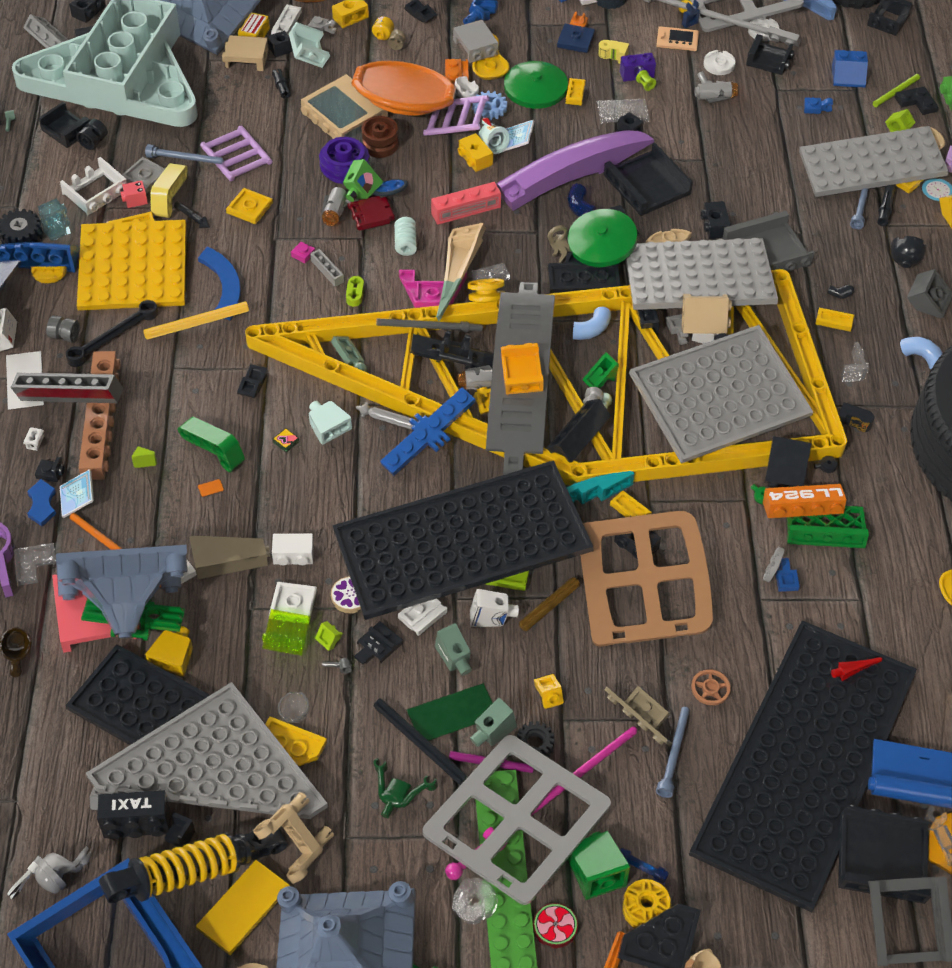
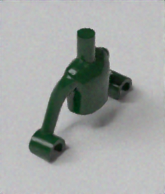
(398, 792)

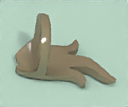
(559, 242)

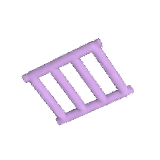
(460, 126)
(249, 140)

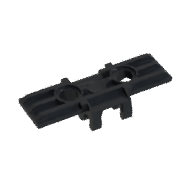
(451, 351)

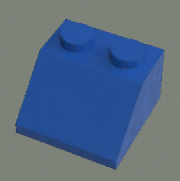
(849, 68)

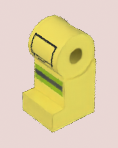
(613, 49)

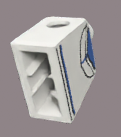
(491, 609)

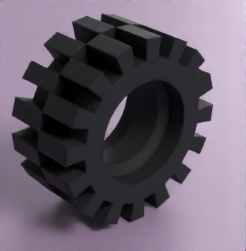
(538, 731)

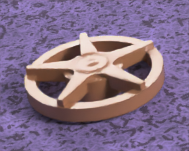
(710, 687)

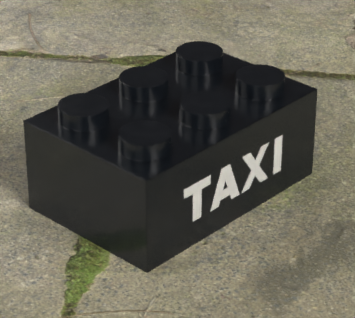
(133, 814)

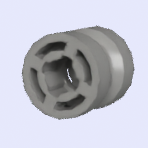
(593, 393)

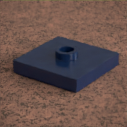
(575, 38)

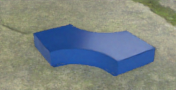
(41, 495)

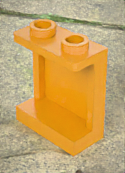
(522, 368)

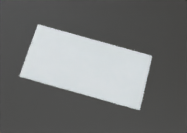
(21, 363)

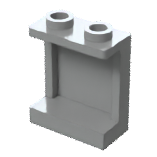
(476, 40)

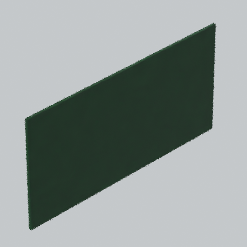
(450, 712)

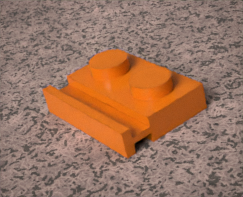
(456, 68)

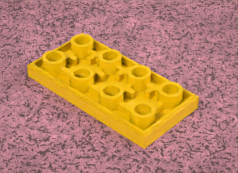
(242, 907)

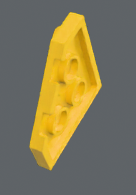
(299, 743)

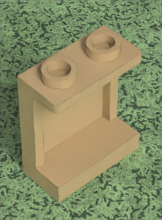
(246, 50)
(705, 314)

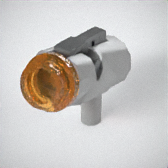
(715, 91)
(333, 206)
(475, 378)

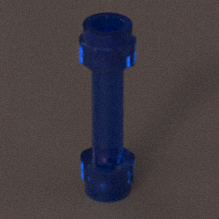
(660, 874)

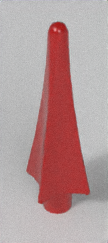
(847, 669)

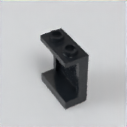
(769, 57)
(62, 124)
(787, 463)

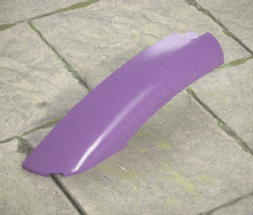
(569, 164)

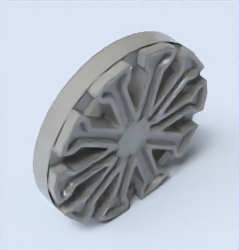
(774, 564)

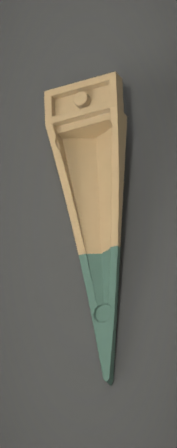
(462, 248)

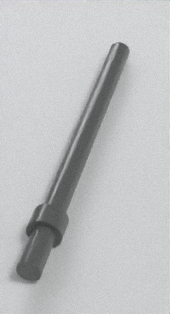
(462, 326)

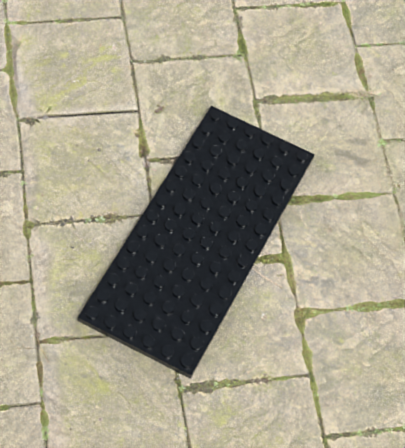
(802, 767)

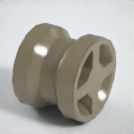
(397, 39)

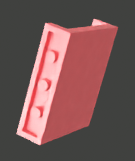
(71, 627)

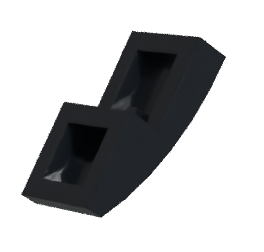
(419, 11)
(253, 381)

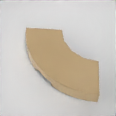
(674, 235)

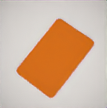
(210, 487)

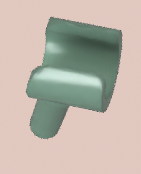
(9, 116)

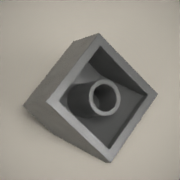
(930, 294)

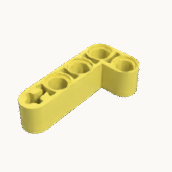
(166, 188)

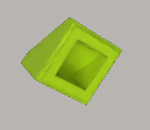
(143, 458)

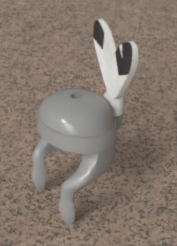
(50, 871)

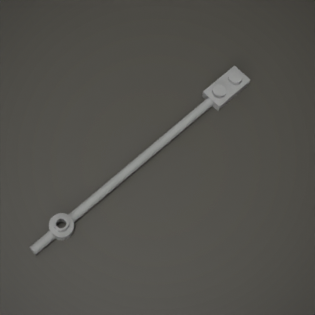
(774, 33)

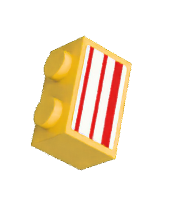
(255, 26)

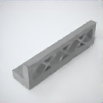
(43, 31)

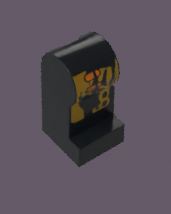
(856, 417)

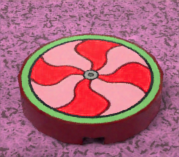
(555, 925)

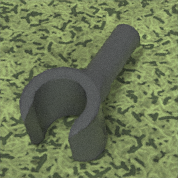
(344, 664)

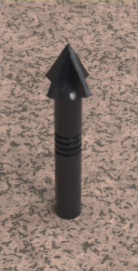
(203, 223)

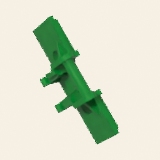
(169, 618)

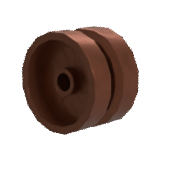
(380, 136)

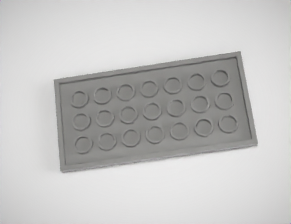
(873, 161)

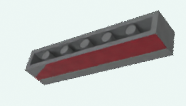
(67, 387)

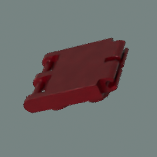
(371, 212)

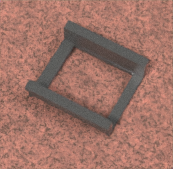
(941, 916)

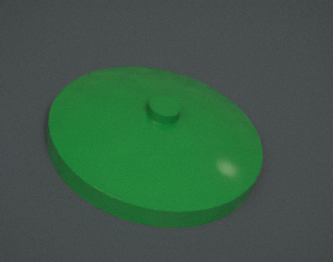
(535, 84)
(602, 237)

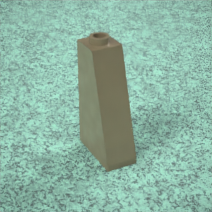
(227, 554)

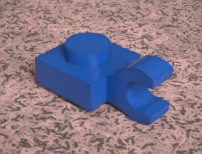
(815, 105)
(787, 579)

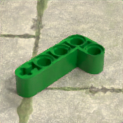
(213, 440)

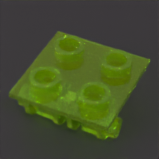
(286, 632)

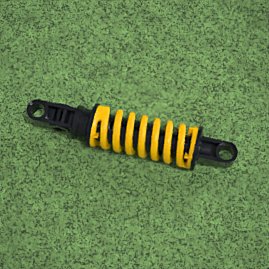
(187, 864)

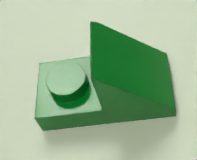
(604, 369)

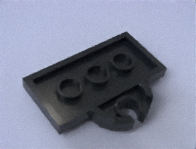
(579, 276)

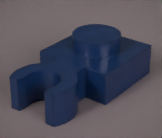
(691, 16)

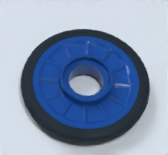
(391, 187)

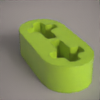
(354, 291)

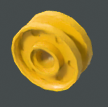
(485, 290)
(644, 892)

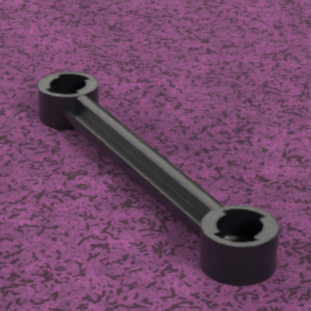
(111, 333)

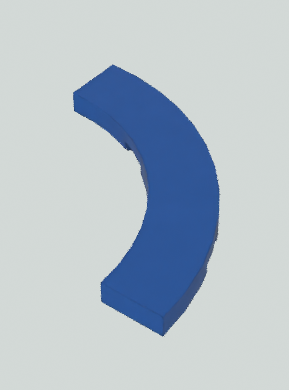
(227, 276)

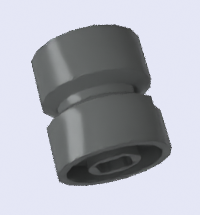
(59, 328)

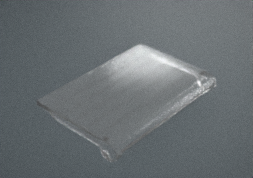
(613, 109)

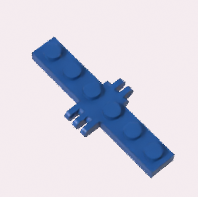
(428, 431)

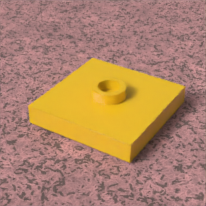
(249, 206)

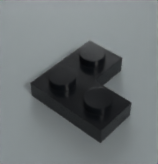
(918, 97)

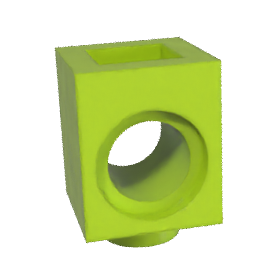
(900, 121)

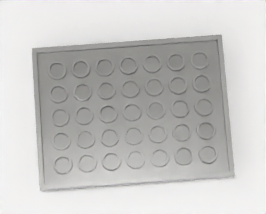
(669, 269)
(720, 393)

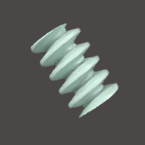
(405, 236)

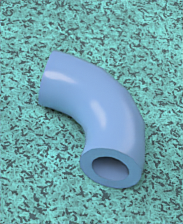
(594, 326)
(922, 347)

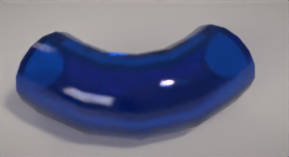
(576, 200)

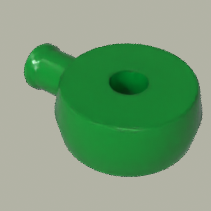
(758, 493)

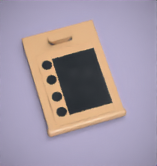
(677, 38)

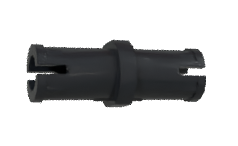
(281, 83)

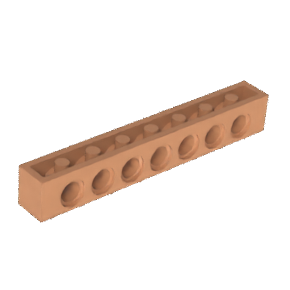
(98, 422)

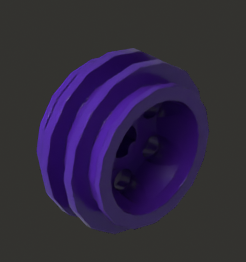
(338, 156)

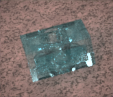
(54, 219)

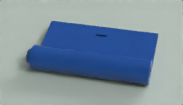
(911, 773)

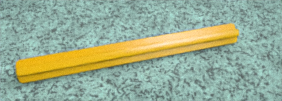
(196, 320)

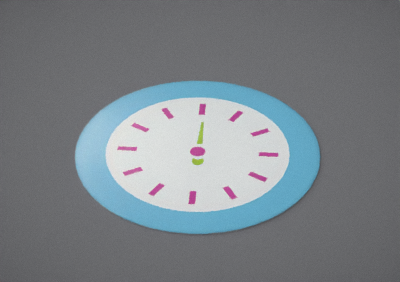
(936, 188)

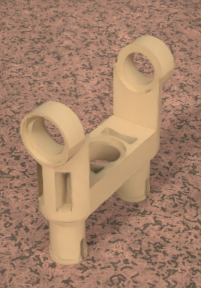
(309, 846)

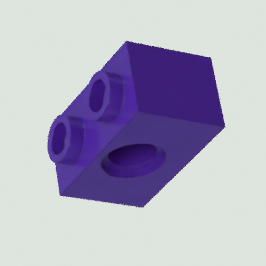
(633, 64)

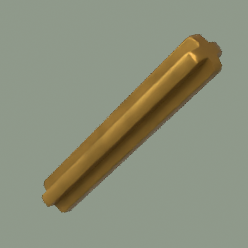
(548, 604)

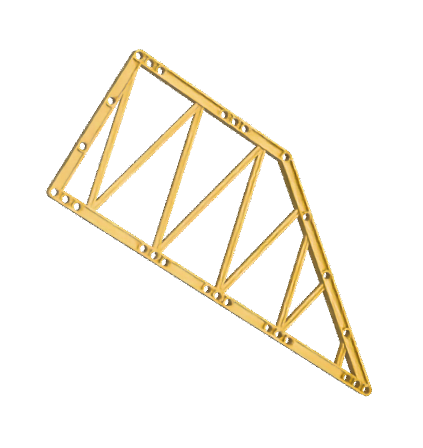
(285, 340)

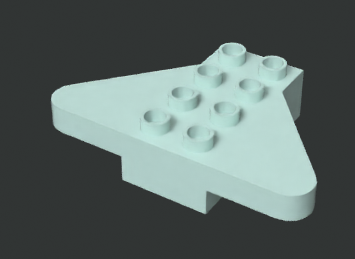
(117, 66)

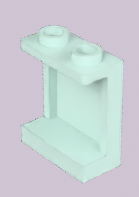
(307, 45)

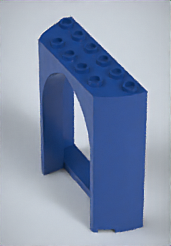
(148, 915)

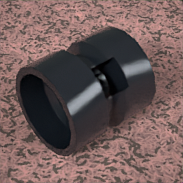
(92, 134)

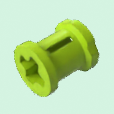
(644, 78)

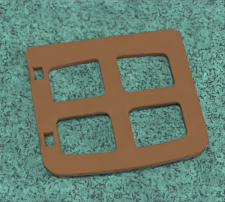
(647, 577)

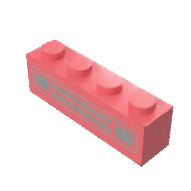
(465, 203)

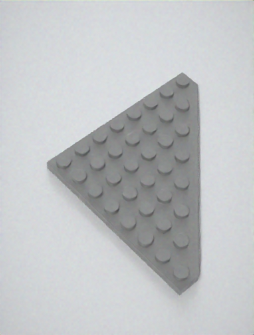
(211, 758)

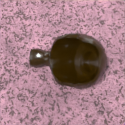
(15, 646)

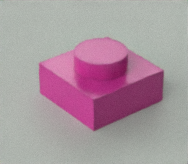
(302, 252)

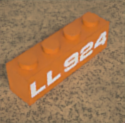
(804, 501)

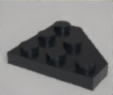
(662, 940)

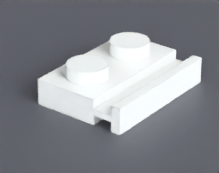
(422, 615)

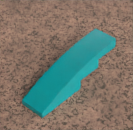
(601, 486)

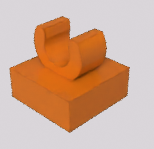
(579, 20)

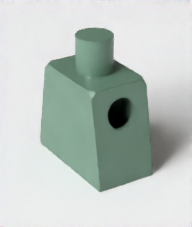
(453, 649)
(494, 724)

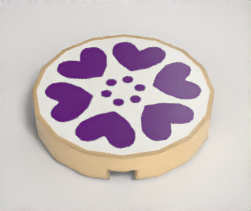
(344, 596)

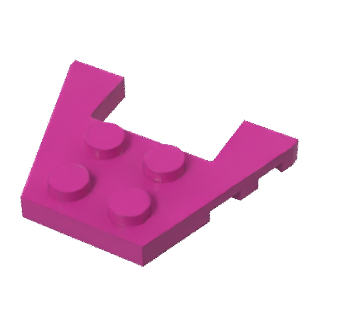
(425, 292)

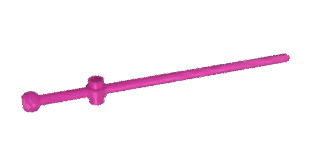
(455, 870)

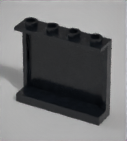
(649, 180)
(882, 848)

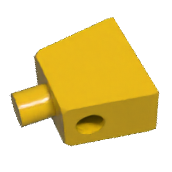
(171, 651)

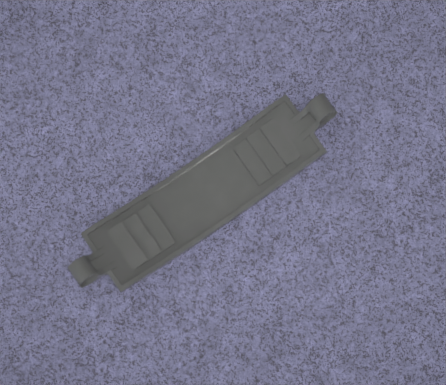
(518, 420)

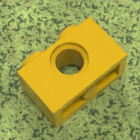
(350, 12)

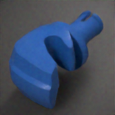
(481, 10)

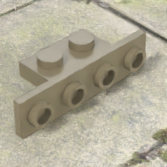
(645, 709)

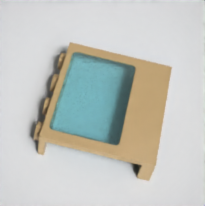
(339, 107)

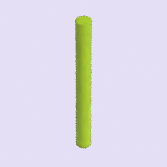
(890, 94)

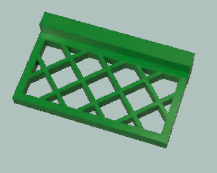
(825, 534)

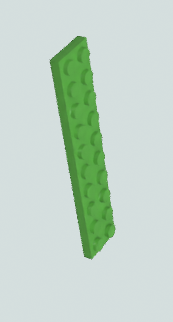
(511, 923)

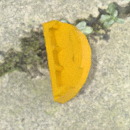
(48, 274)

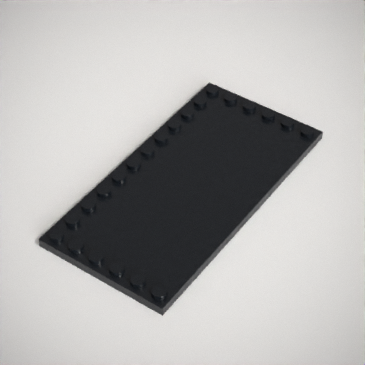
(473, 536)

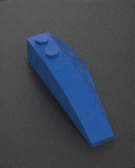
(41, 254)

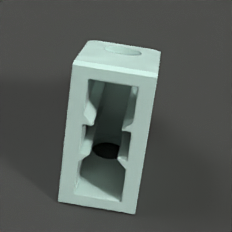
(328, 421)

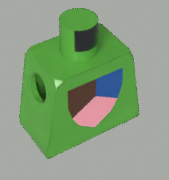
(361, 181)

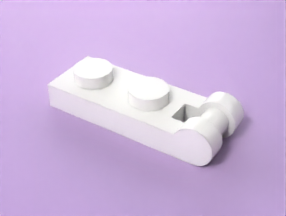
(287, 19)

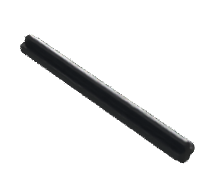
(420, 741)

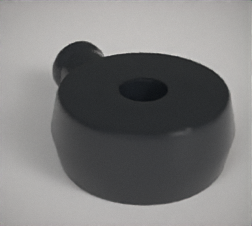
(827, 464)

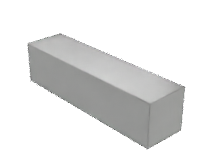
(329, 270)

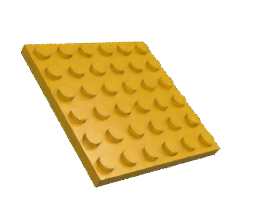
(132, 264)

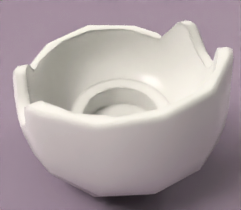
(465, 88)

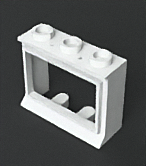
(101, 198)

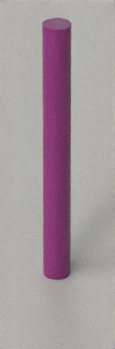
(478, 759)

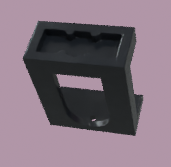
(890, 26)

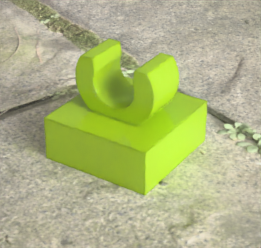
(328, 635)

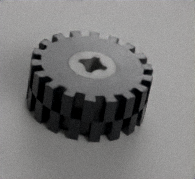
(20, 227)

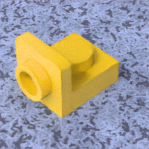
(482, 397)
(549, 690)

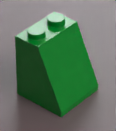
(599, 865)

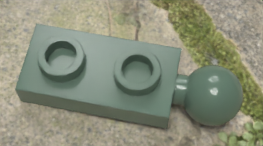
(348, 352)

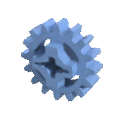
(494, 107)

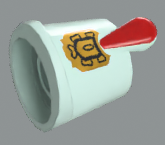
(494, 137)

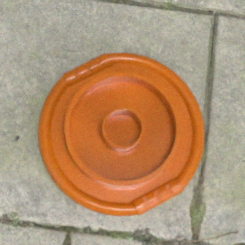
(403, 87)

